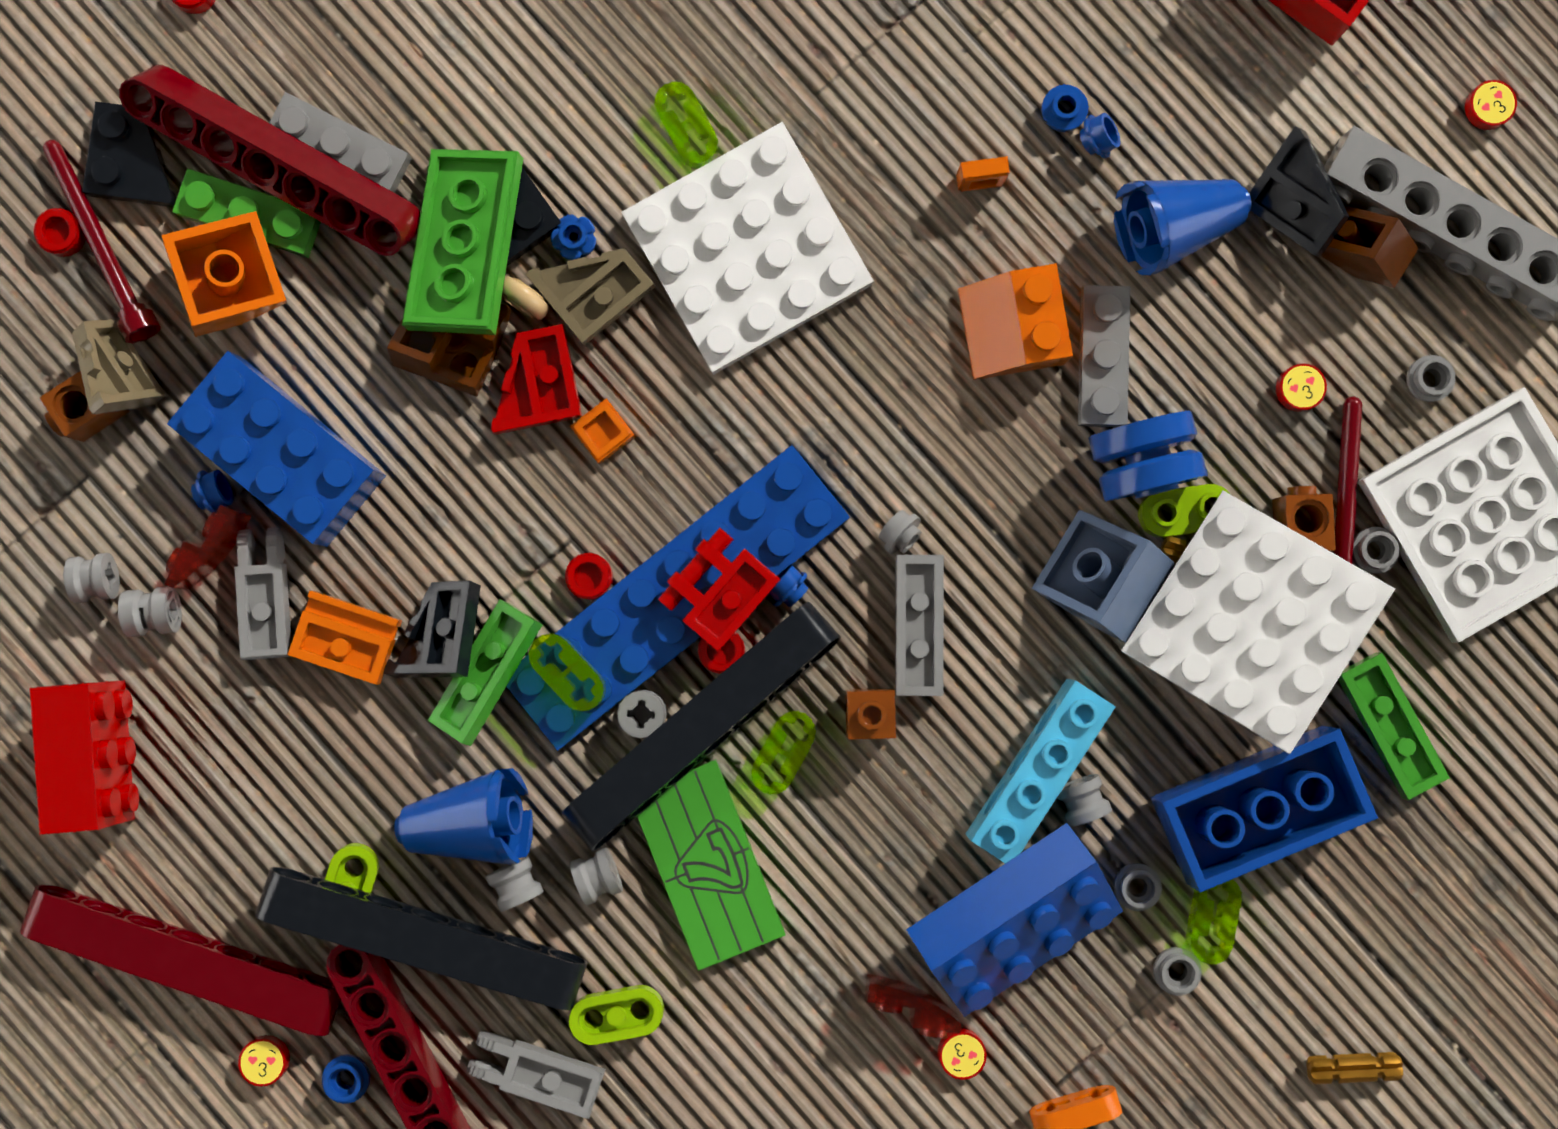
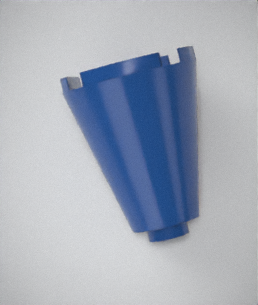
(1176, 218)
(471, 821)

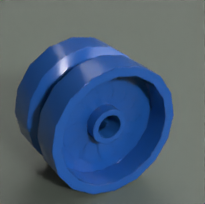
(1147, 455)

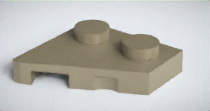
(593, 290)
(112, 369)

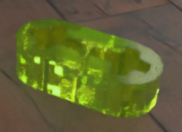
(695, 120)
(558, 680)
(793, 757)
(1224, 923)

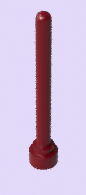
(135, 320)
(1348, 478)

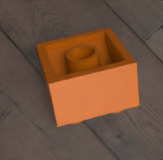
(224, 272)
(1015, 322)

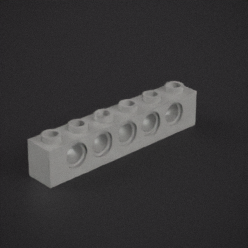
(1445, 199)

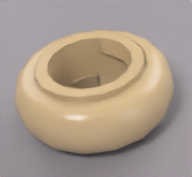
(524, 298)

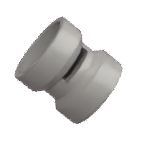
(149, 611)

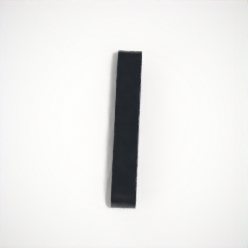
(700, 726)
(420, 938)

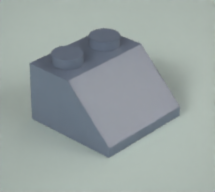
(1104, 575)

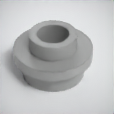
(1443, 374)
(900, 532)
(1388, 550)
(1150, 893)
(1187, 981)

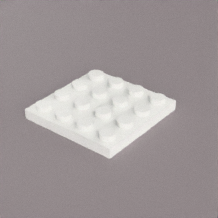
(747, 248)
(1476, 514)
(1257, 621)

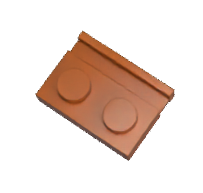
(344, 637)

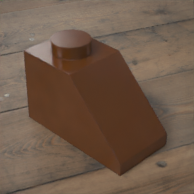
(1372, 247)

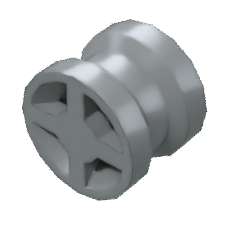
(91, 578)
(649, 712)
(1084, 800)
(596, 876)
(514, 884)

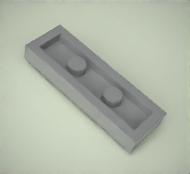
(342, 141)
(1104, 356)
(919, 625)

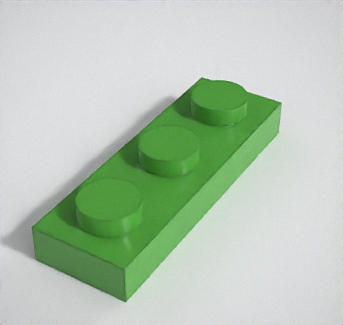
(213, 199)
(492, 664)
(1392, 726)

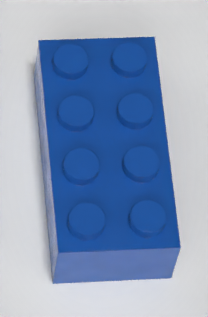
(276, 449)
(1263, 808)
(1015, 920)

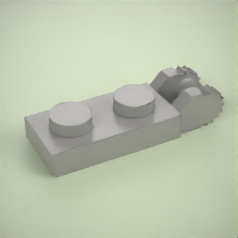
(262, 598)
(539, 1074)

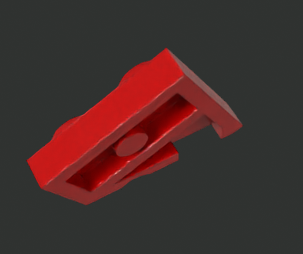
(539, 382)

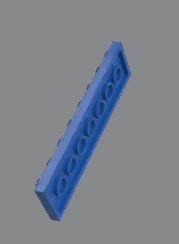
(634, 635)

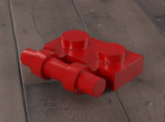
(729, 599)

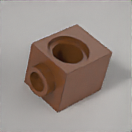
(61, 411)
(1319, 507)
(870, 714)

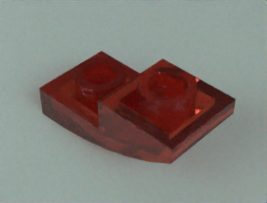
(195, 560)
(926, 1011)

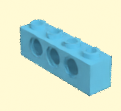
(1040, 771)

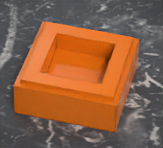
(982, 174)
(602, 431)

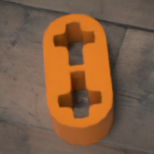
(1077, 1109)

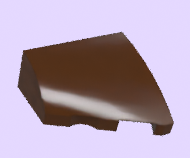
(448, 358)

